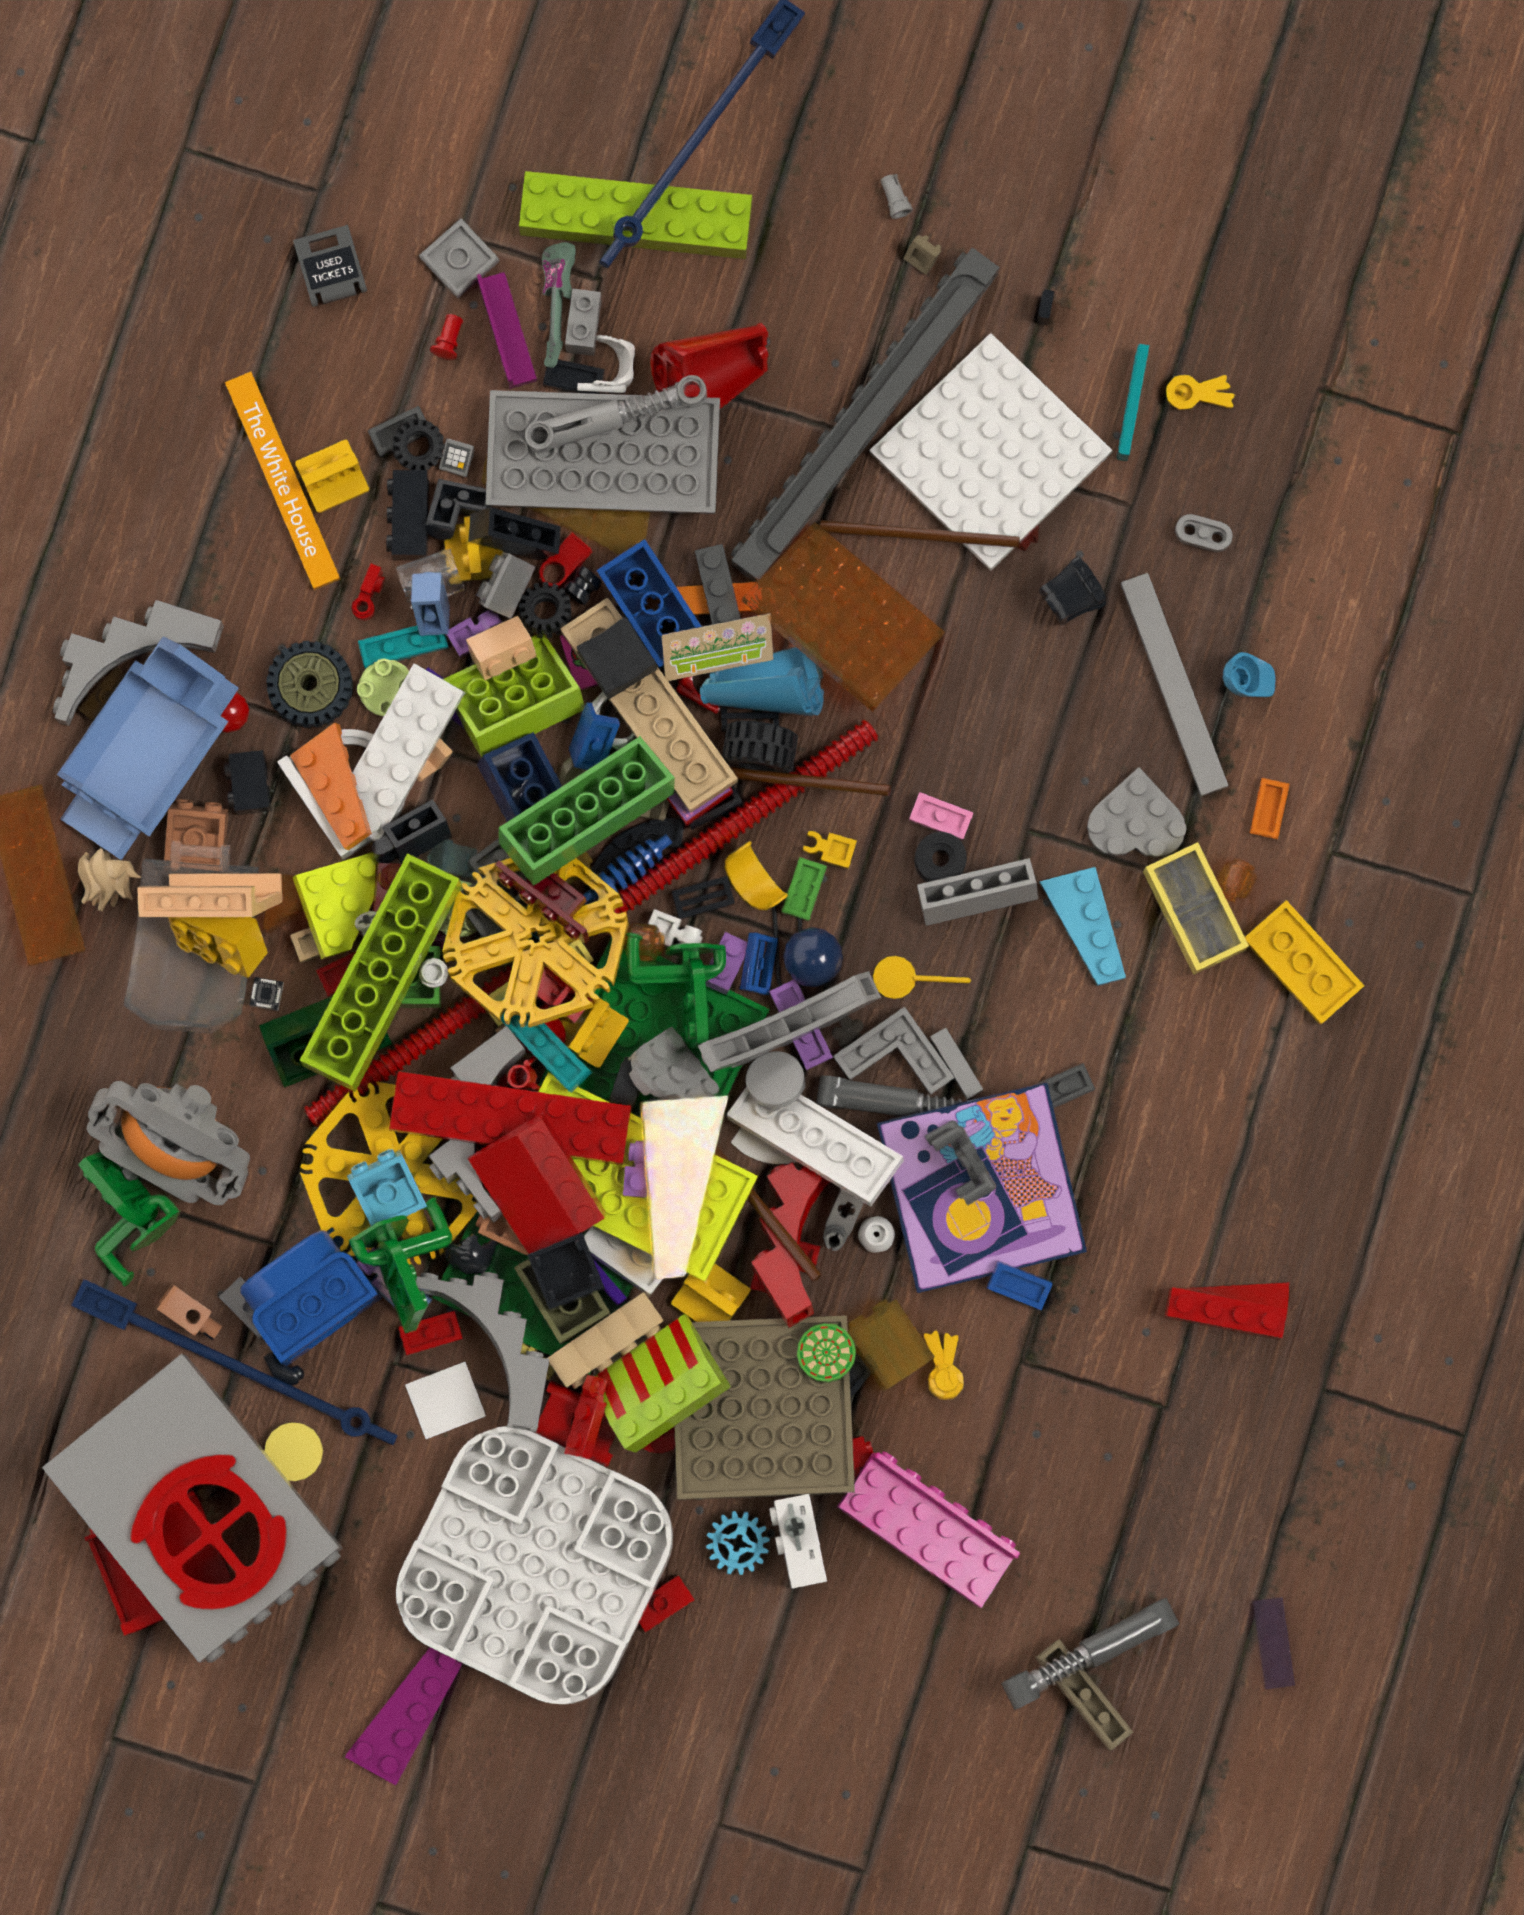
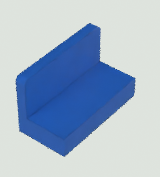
(592, 738)

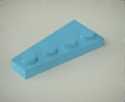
(1084, 914)

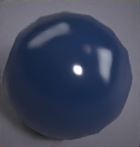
(813, 957)

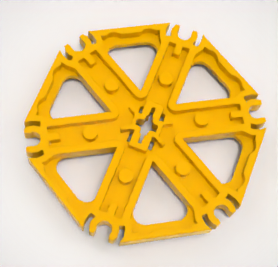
(529, 964)
(337, 1165)

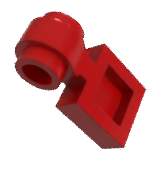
(372, 583)

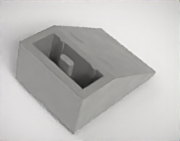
(506, 584)

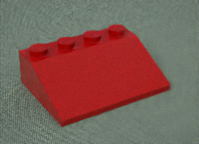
(537, 1185)

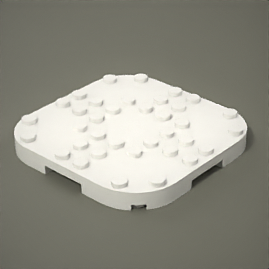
(534, 1565)

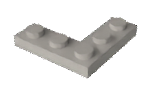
(901, 1033)

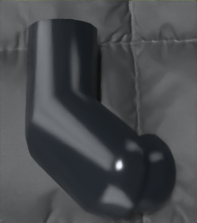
(279, 1371)

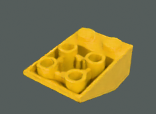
(227, 941)

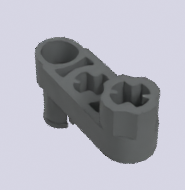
(839, 1223)

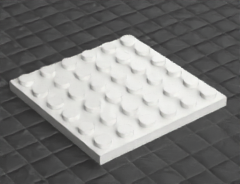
(990, 449)

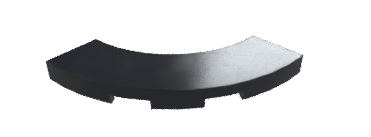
(637, 835)

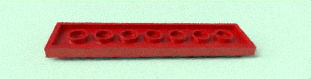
(488, 1112)

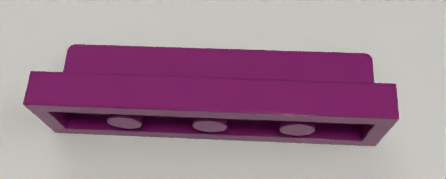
(506, 330)

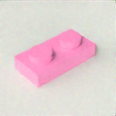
(940, 816)

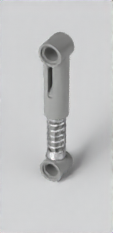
(612, 415)

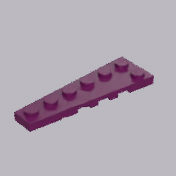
(403, 1720)

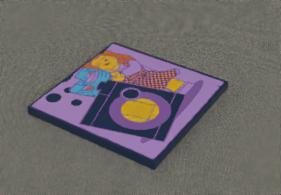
(1019, 1223)

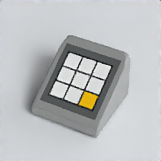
(456, 457)

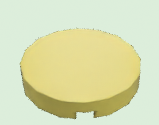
(295, 1450)

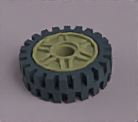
(305, 662)

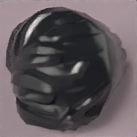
(470, 1255)

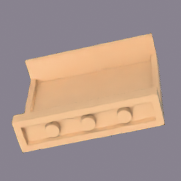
(211, 895)

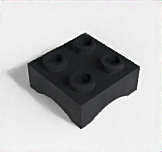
(617, 658)

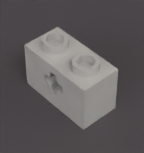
(583, 322)

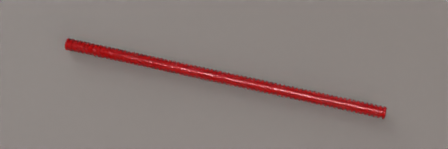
(631, 896)

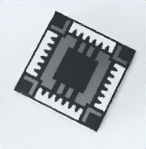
(266, 993)

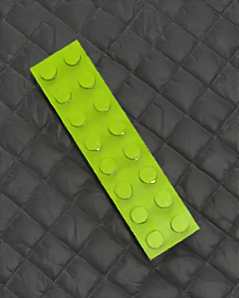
(678, 222)
(381, 972)

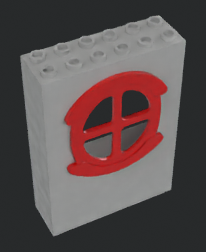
(150, 1455)

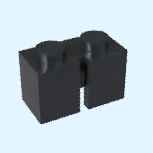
(249, 782)

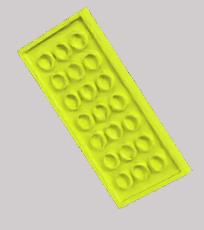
(628, 1216)

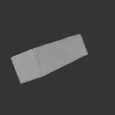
(956, 1063)

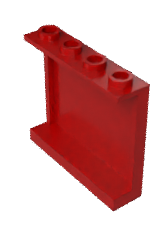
(179, 1532)

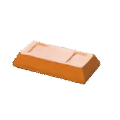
(1269, 808)

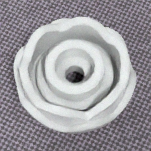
(872, 1243)

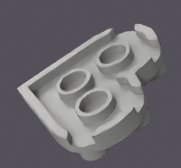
(1136, 818)
(670, 1069)

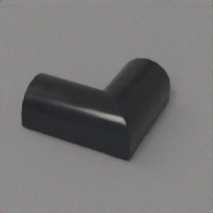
(449, 502)

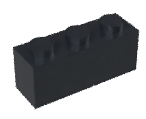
(408, 514)
(514, 533)

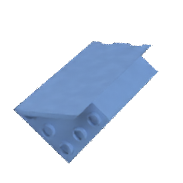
(144, 746)

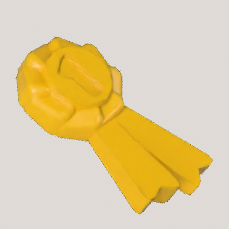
(1185, 392)
(945, 1379)

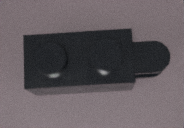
(412, 834)

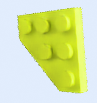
(334, 900)

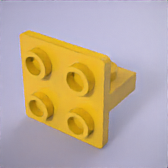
(332, 476)
(470, 558)
(595, 1033)
(713, 1299)

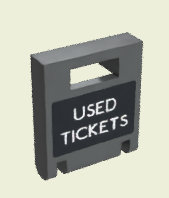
(330, 269)

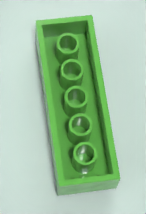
(586, 810)

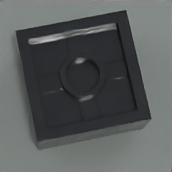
(566, 1272)

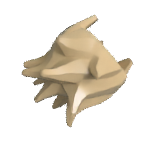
(105, 878)

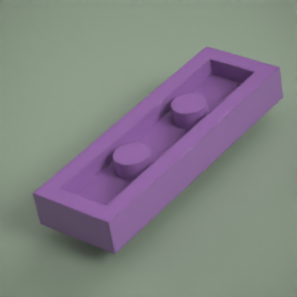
(811, 1047)

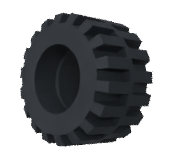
(760, 746)

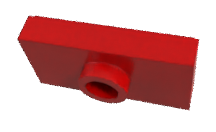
(665, 1602)

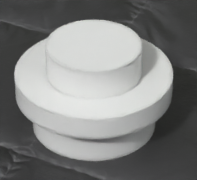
(433, 973)

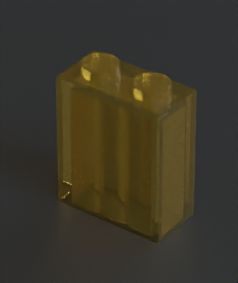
(889, 1344)

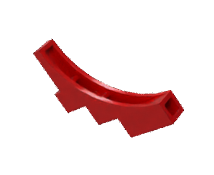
(778, 1268)

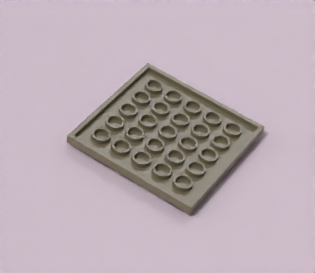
(775, 1423)

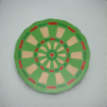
(826, 1353)

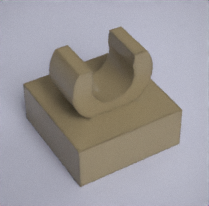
(922, 254)

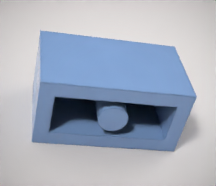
(430, 603)

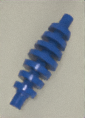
(634, 863)

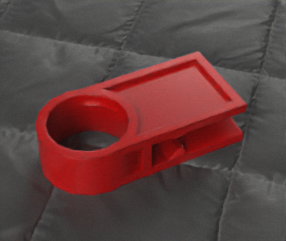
(571, 556)

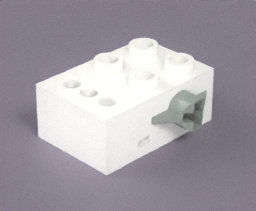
(798, 1540)

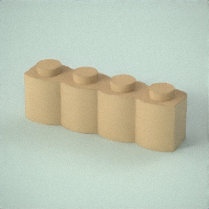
(604, 1340)

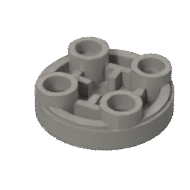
(775, 1080)

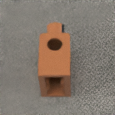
(175, 1306)

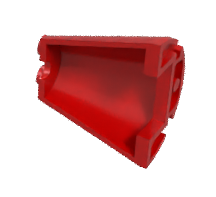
(723, 360)

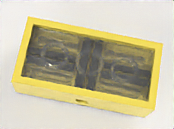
(1195, 908)

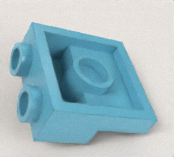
(386, 1187)

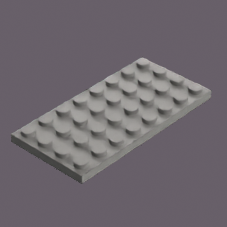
(645, 466)

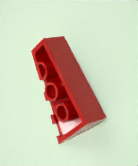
(1237, 1308)

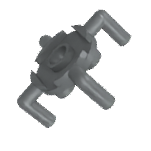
(981, 1181)

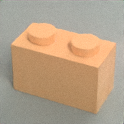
(501, 648)

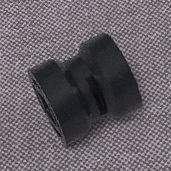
(582, 585)

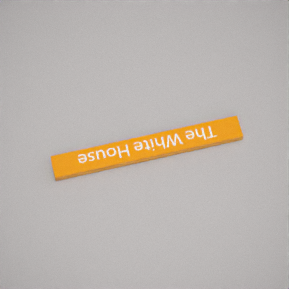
(282, 481)

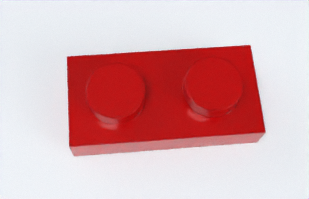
(432, 1333)

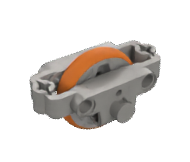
(170, 1140)

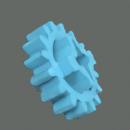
(733, 1558)

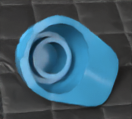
(1249, 676)

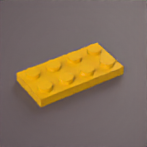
(1303, 962)

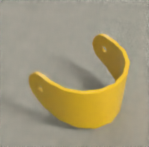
(751, 879)

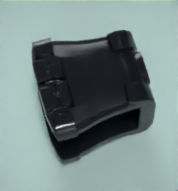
(1073, 592)

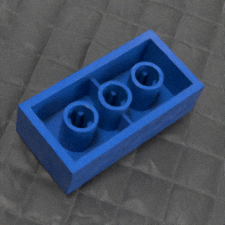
(632, 599)

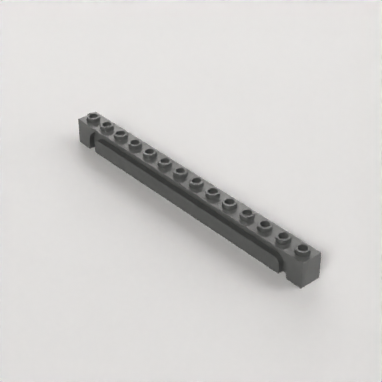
(865, 415)

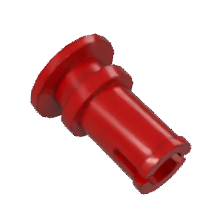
(447, 340)

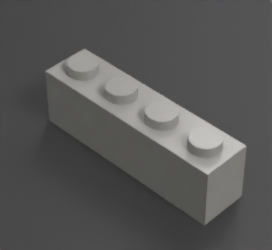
(977, 892)

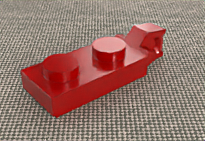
(587, 1418)

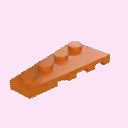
(329, 777)

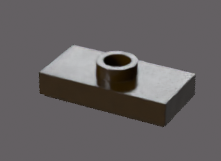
(100, 696)

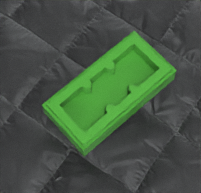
(804, 889)

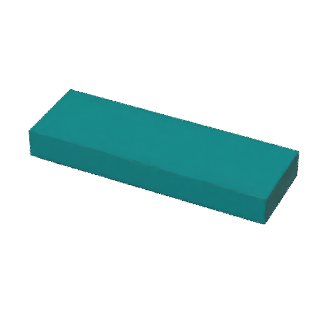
(400, 645)

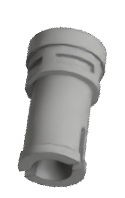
(897, 201)

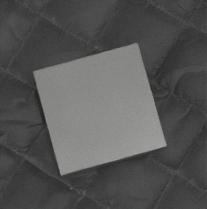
(459, 257)

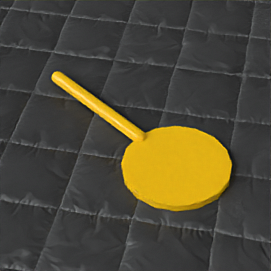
(897, 977)

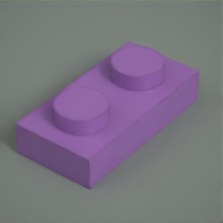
(734, 958)

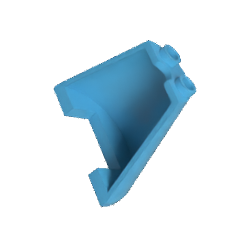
(780, 685)

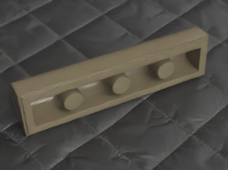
(1088, 1700)

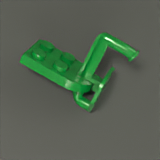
(691, 972)
(135, 1207)
(393, 1255)

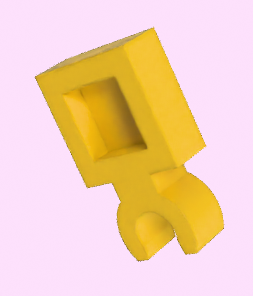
(836, 849)

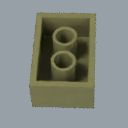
(569, 1319)

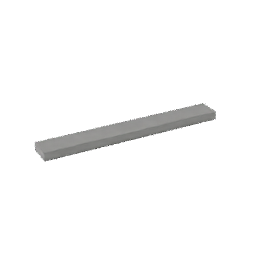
(1174, 684)

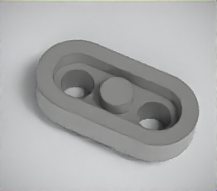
(1204, 529)

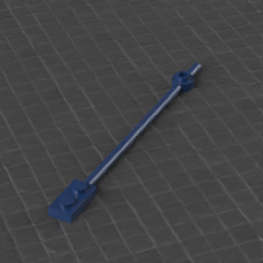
(768, 41)
(121, 1312)

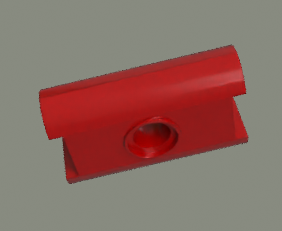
(557, 1419)

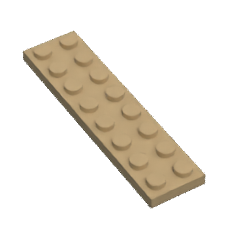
(661, 720)

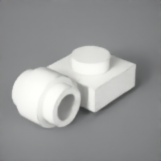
(670, 927)

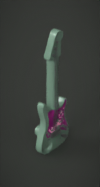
(557, 265)

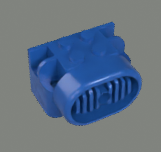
(307, 1296)

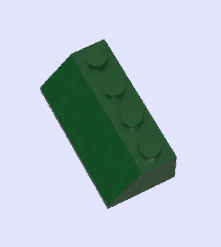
(289, 1036)

